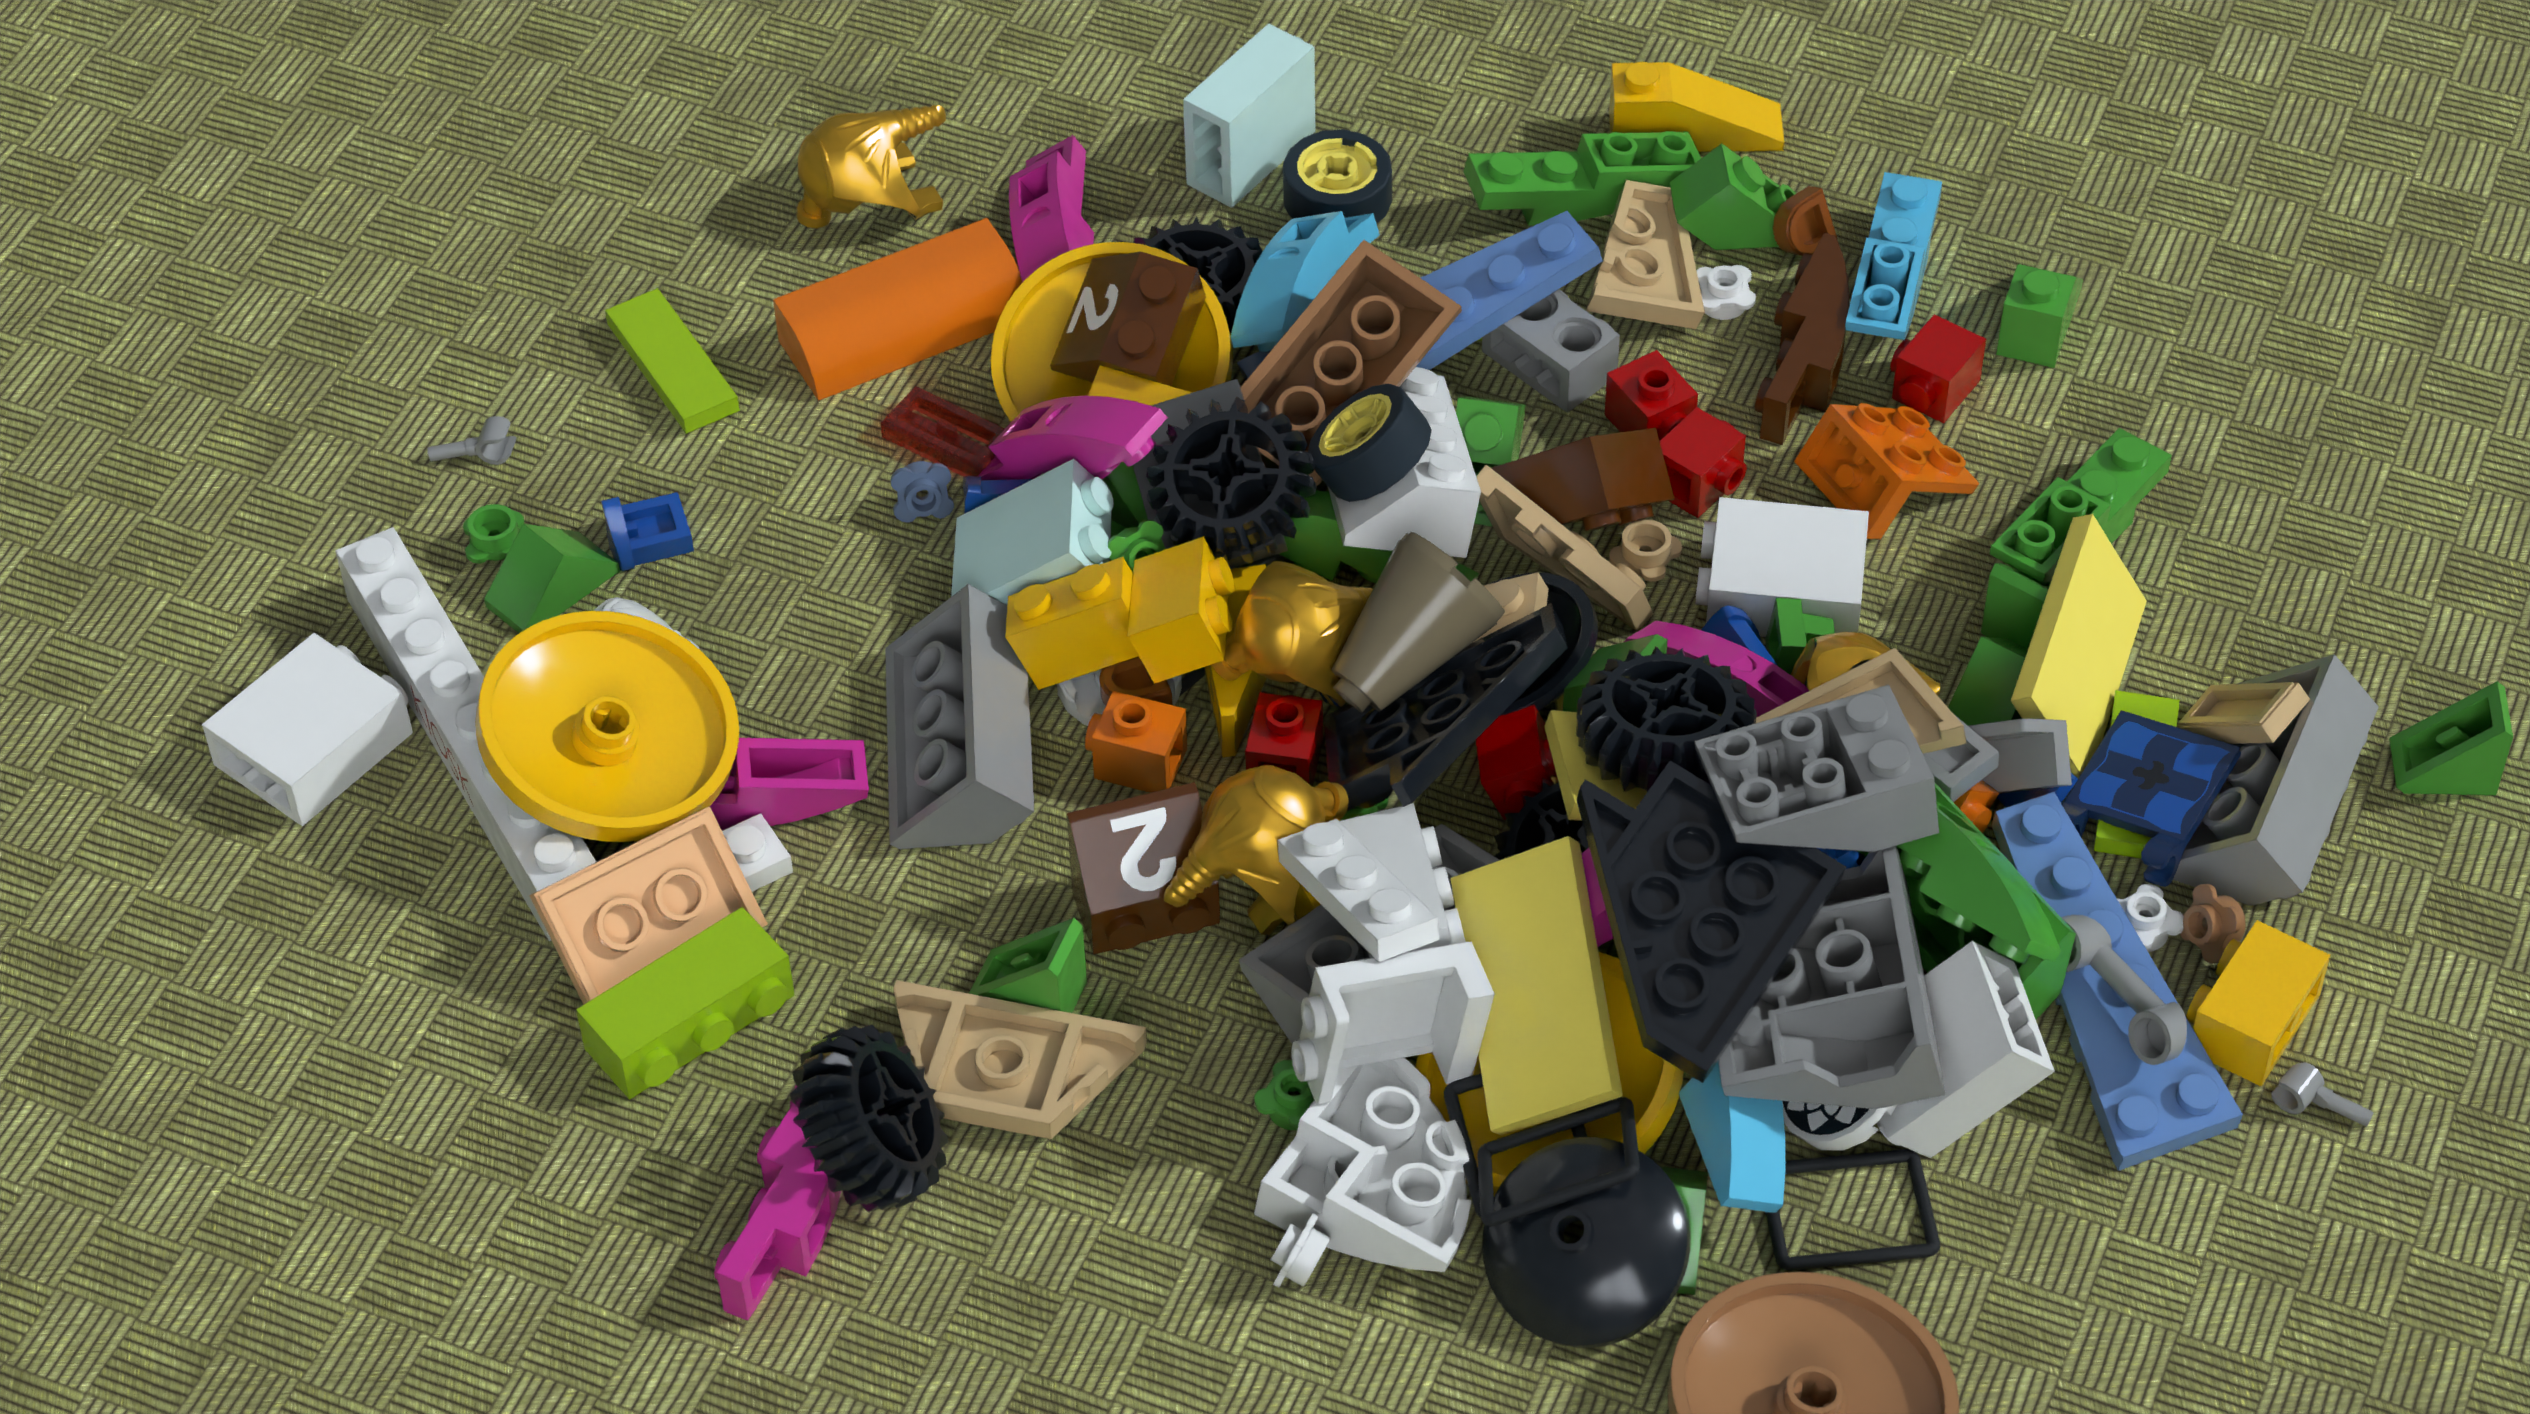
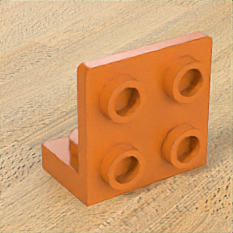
(1876, 458)

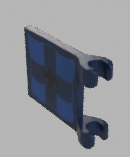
(2152, 784)

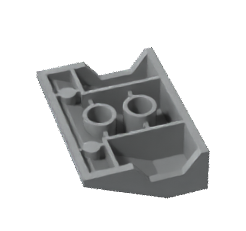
(1847, 1007)

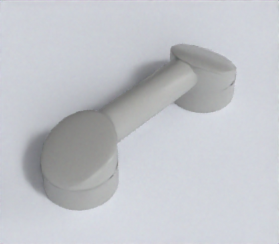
(2158, 1028)

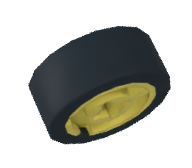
(1337, 174)
(1369, 442)

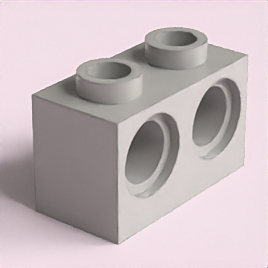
(1556, 350)

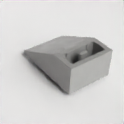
(1825, 777)

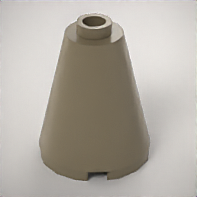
(1411, 624)

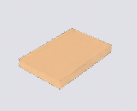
(643, 902)

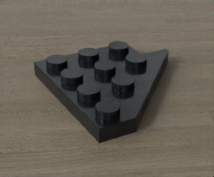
(1440, 716)
(1696, 912)

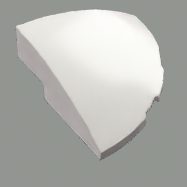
(1375, 1171)

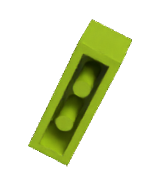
(686, 1003)

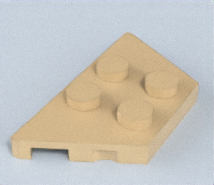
(1011, 1060)

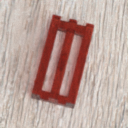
(940, 440)

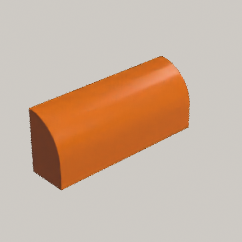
(897, 309)

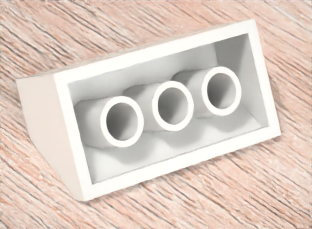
(1434, 497)

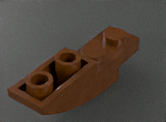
(1809, 341)

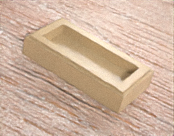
(2245, 711)

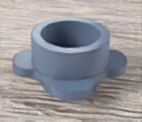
(918, 477)

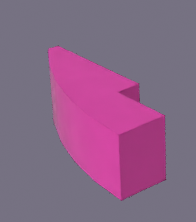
(791, 779)

